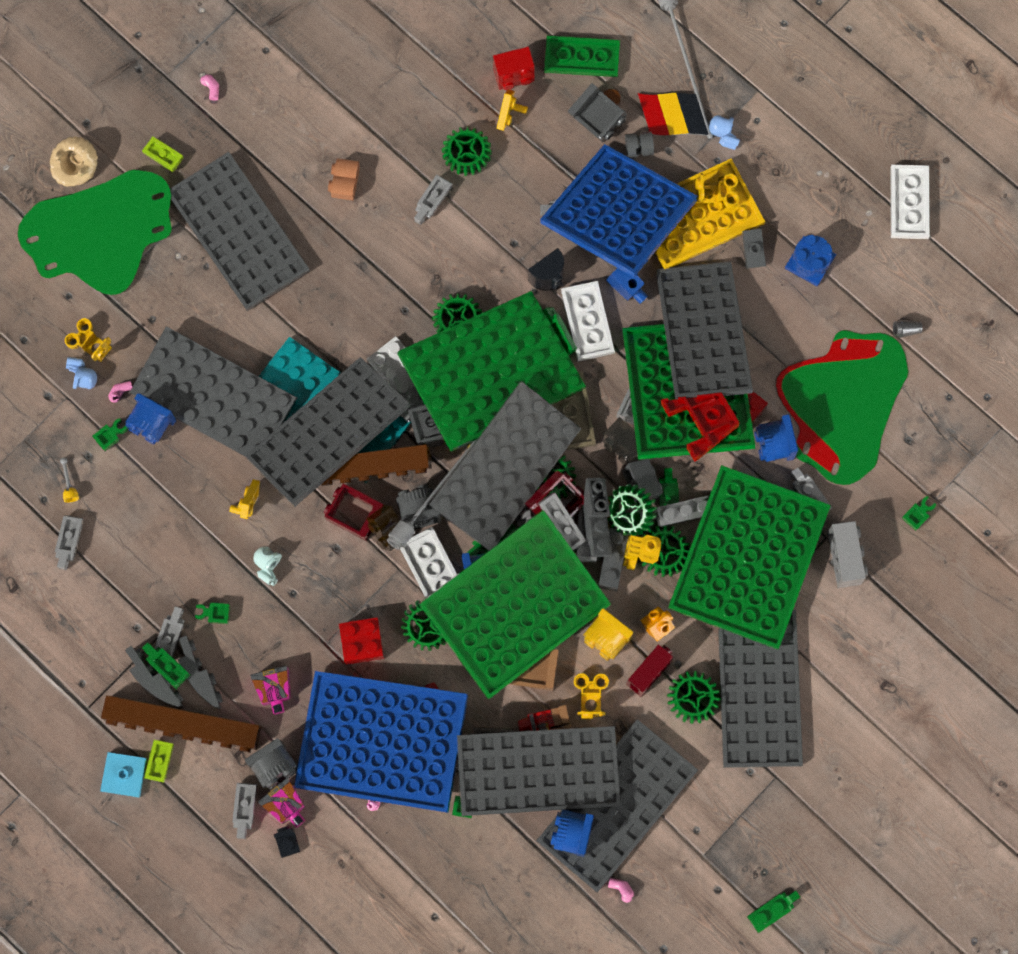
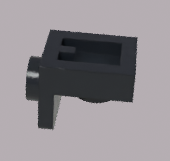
(287, 842)

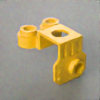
(721, 191)
(87, 339)
(645, 548)
(591, 691)

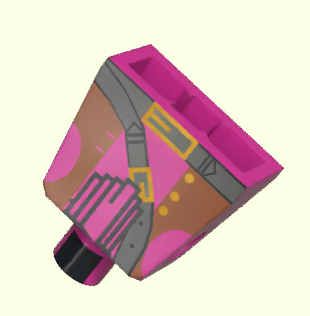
(273, 687)
(284, 803)

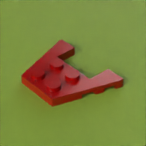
(711, 415)

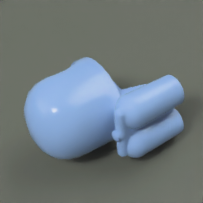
(722, 128)
(84, 376)

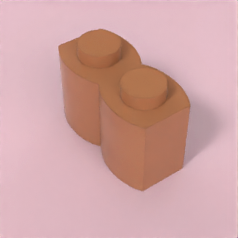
(344, 179)

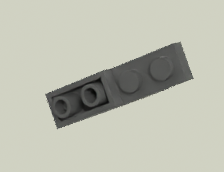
(595, 517)
(201, 681)
(155, 684)

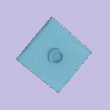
(123, 774)

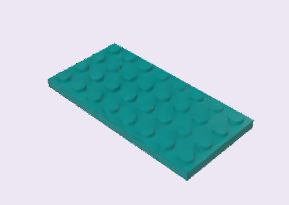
(305, 375)

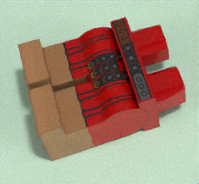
(546, 720)

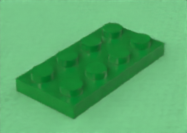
(582, 56)

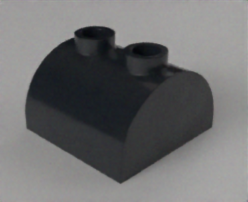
(548, 272)

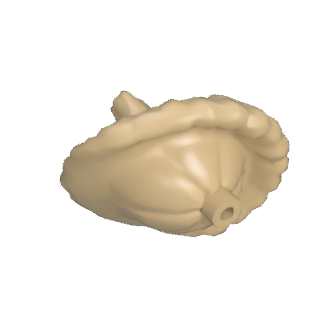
(73, 161)

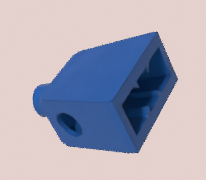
(620, 282)

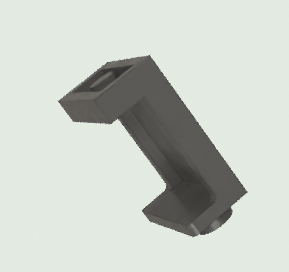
(597, 113)

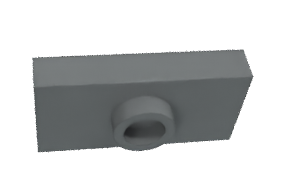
(753, 248)

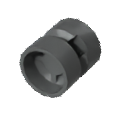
(639, 144)

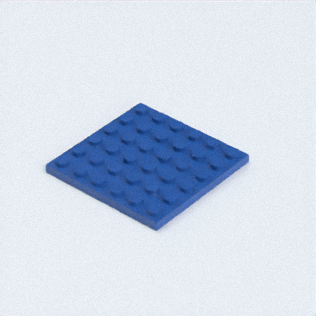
(619, 210)

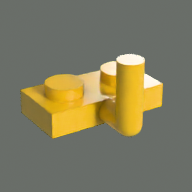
(509, 104)
(246, 504)

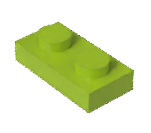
(162, 154)
(159, 761)

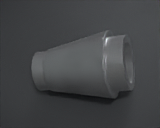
(906, 328)

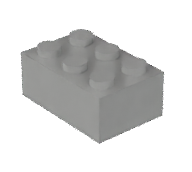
(847, 554)

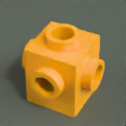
(658, 623)

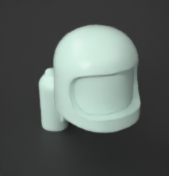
(267, 561)

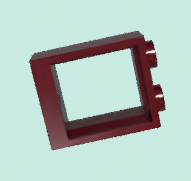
(339, 495)
(572, 507)
(650, 670)

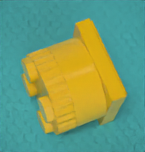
(607, 635)

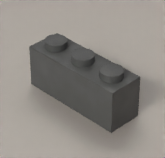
(613, 564)

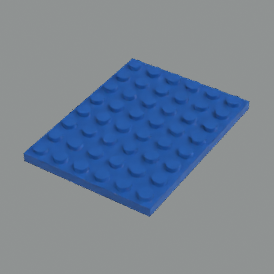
(381, 741)

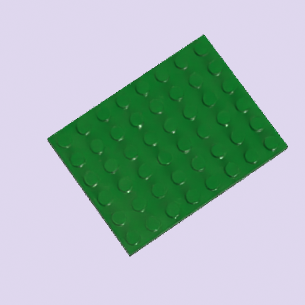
(479, 362)
(651, 382)
(749, 557)
(515, 604)

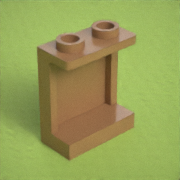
(541, 674)

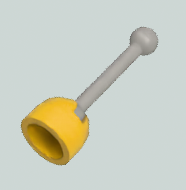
(70, 494)

